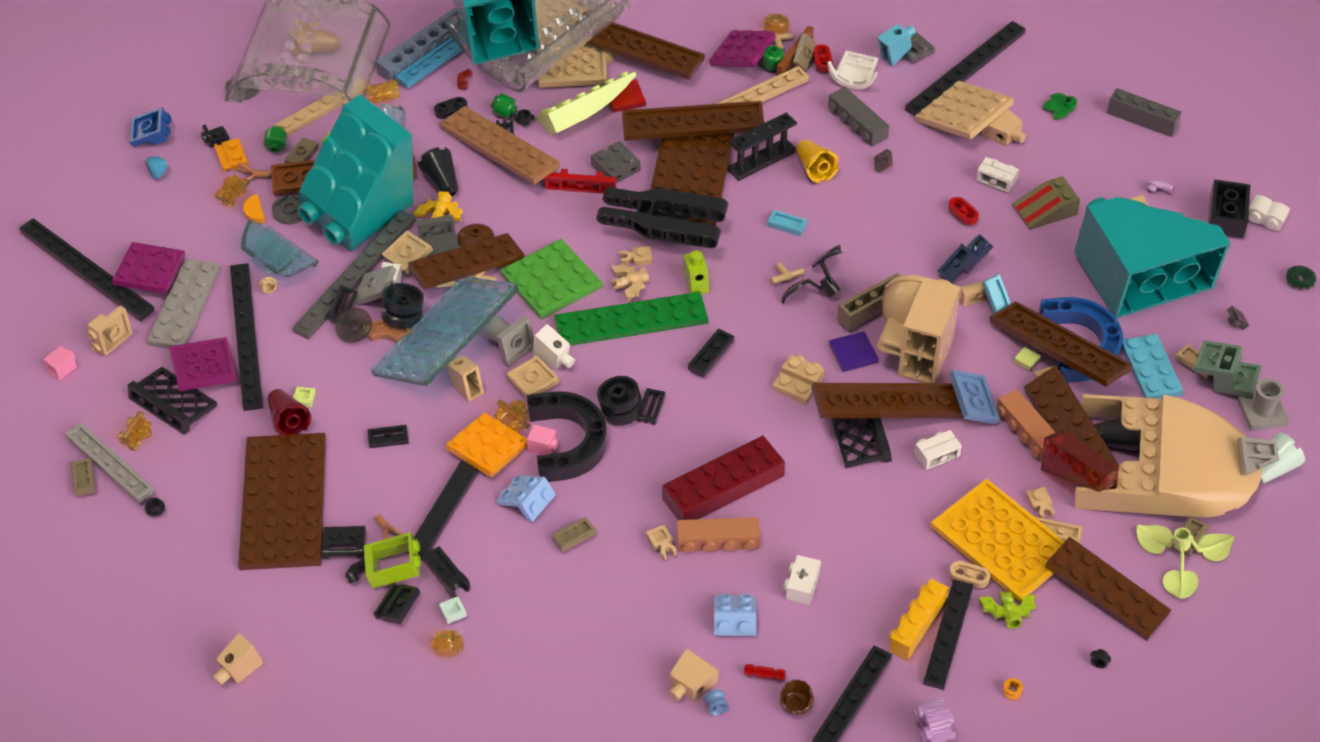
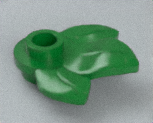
(1060, 105)

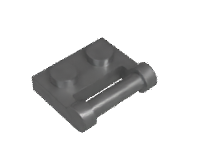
(920, 48)

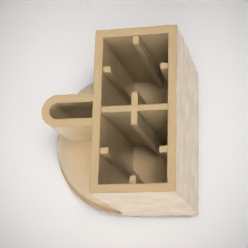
(919, 324)

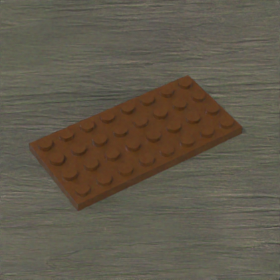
(693, 166)
(283, 502)

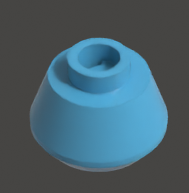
(156, 166)

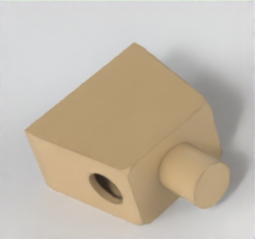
(1005, 129)
(465, 377)
(237, 661)
(692, 677)

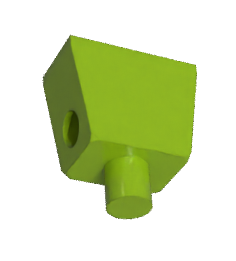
(694, 265)

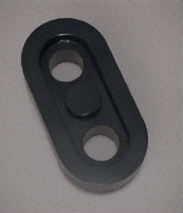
(447, 108)

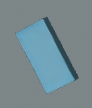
(787, 222)
(996, 293)

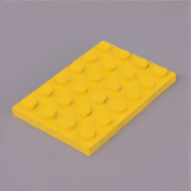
(1000, 537)

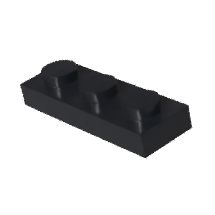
(711, 352)

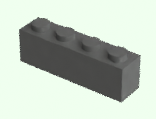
(1144, 112)
(858, 116)

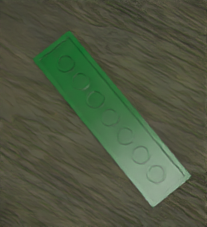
(631, 319)

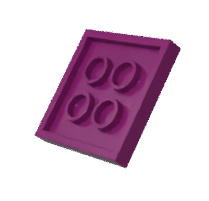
(742, 48)
(149, 267)
(202, 364)

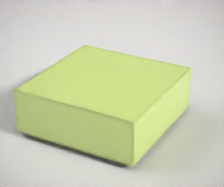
(1027, 358)
(305, 395)

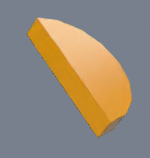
(253, 209)

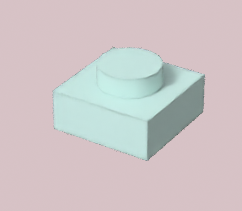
(452, 610)

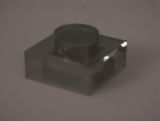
(883, 160)
(1237, 318)

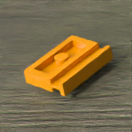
(230, 154)

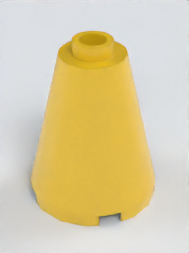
(817, 161)

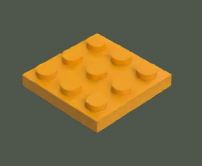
(487, 444)

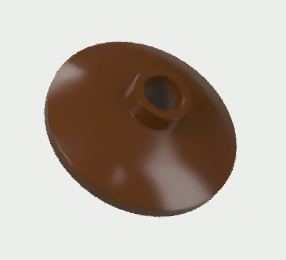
(474, 233)

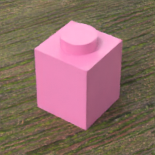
(60, 363)
(542, 440)

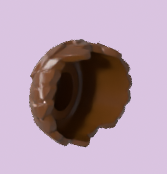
(796, 697)

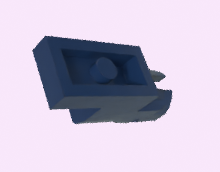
(965, 258)

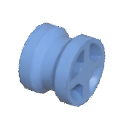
(716, 702)

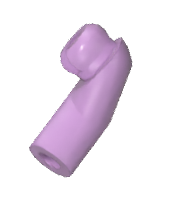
(1164, 186)

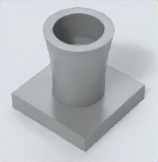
(512, 339)
(1265, 407)

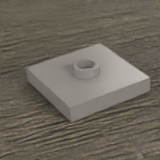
(374, 284)

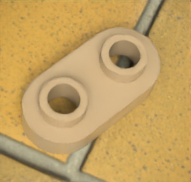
(970, 574)

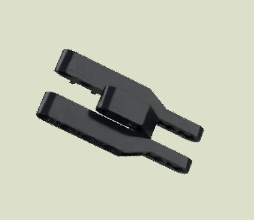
(665, 227)

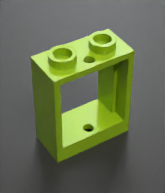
(390, 547)

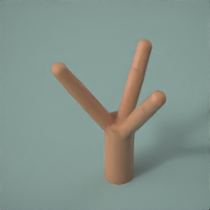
(255, 173)
(386, 527)

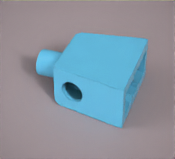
(895, 43)

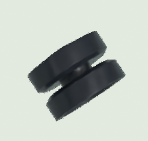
(402, 305)
(620, 400)

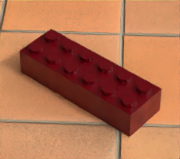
(723, 480)

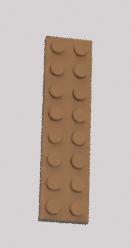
(499, 145)

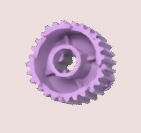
(934, 720)

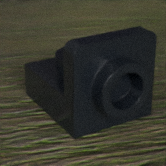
(214, 136)

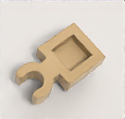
(639, 256)
(1040, 500)
(661, 539)

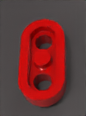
(821, 57)
(963, 211)

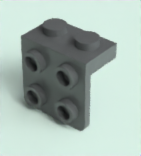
(438, 233)

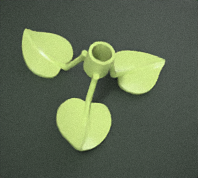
(1183, 583)

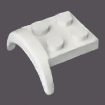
(854, 71)

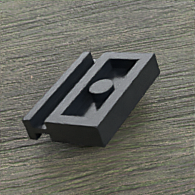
(397, 603)

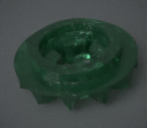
(1306, 273)

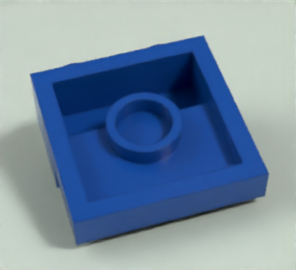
(150, 127)

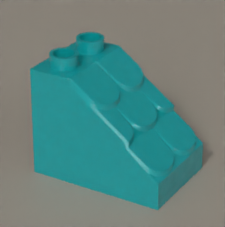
(498, 27)
(358, 176)
(1147, 254)

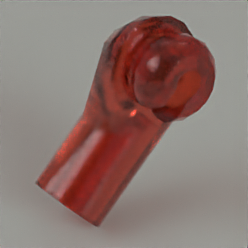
(461, 80)

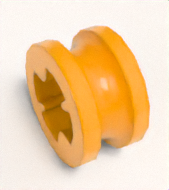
(1015, 683)

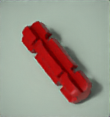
(764, 672)

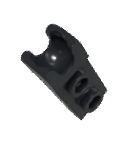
(446, 571)

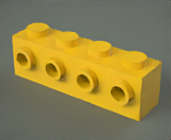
(918, 619)

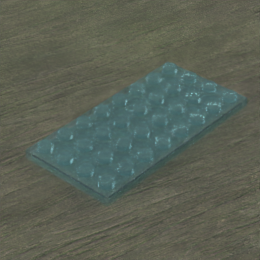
(444, 330)

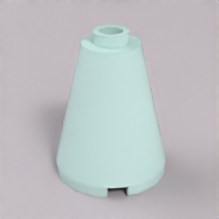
(1288, 458)

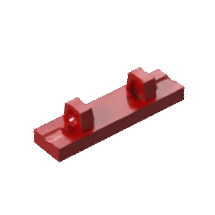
(579, 183)

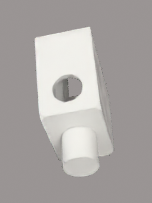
(552, 348)

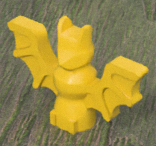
(440, 207)

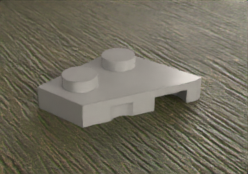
(1256, 454)

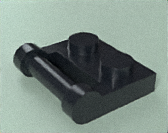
(344, 538)

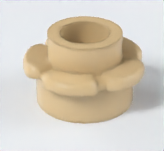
(268, 285)

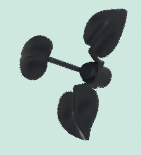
(828, 284)

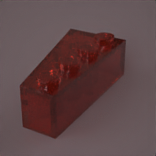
(1077, 463)

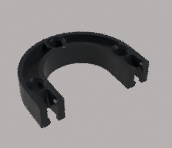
(584, 413)

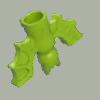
(1009, 610)

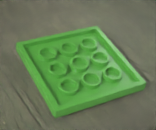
(551, 278)

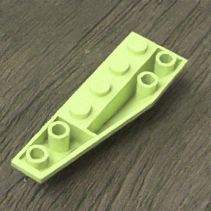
(584, 105)

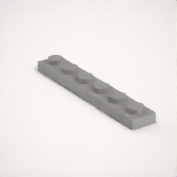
(110, 463)

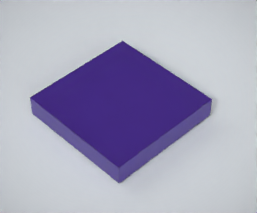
(853, 351)

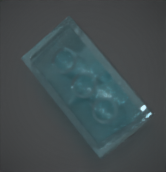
(274, 250)

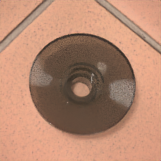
(348, 320)

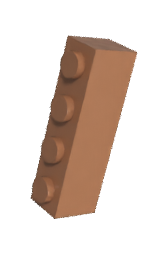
(1024, 421)
(718, 534)

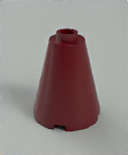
(287, 413)

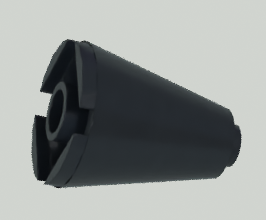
(439, 169)
(1117, 436)

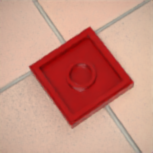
(628, 98)

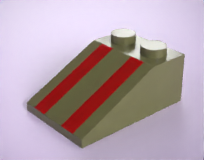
(1048, 203)

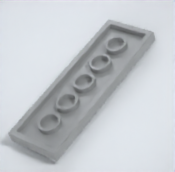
(184, 303)

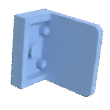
(529, 494)
(734, 615)

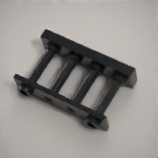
(767, 156)

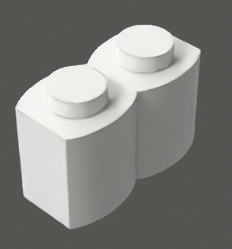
(1268, 213)

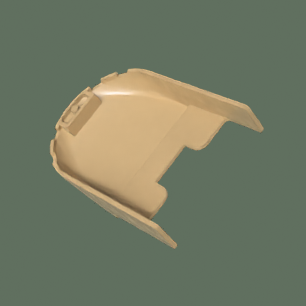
(1184, 461)

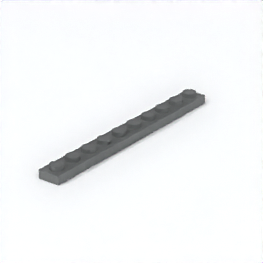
(353, 274)

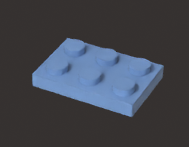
(974, 397)

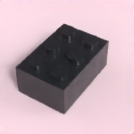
(1229, 207)

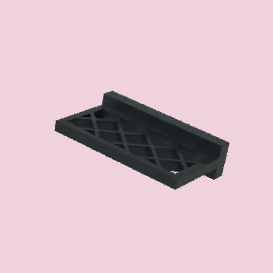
(161, 406)
(879, 436)

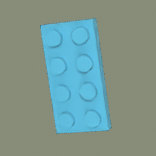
(1151, 367)

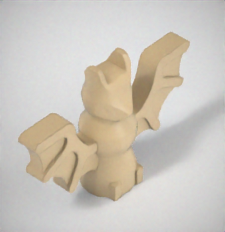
(631, 278)

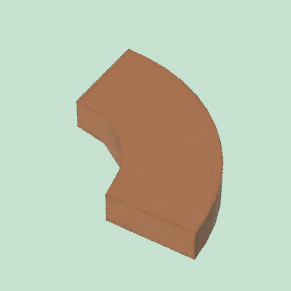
(381, 330)

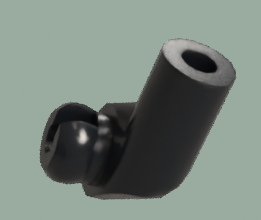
(355, 568)

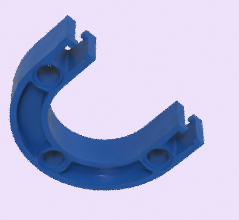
(1090, 315)

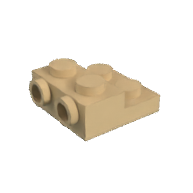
(109, 331)
(797, 378)

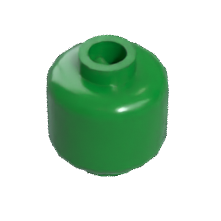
(772, 57)
(504, 106)
(275, 138)

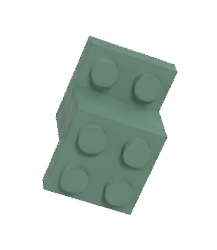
(1226, 366)

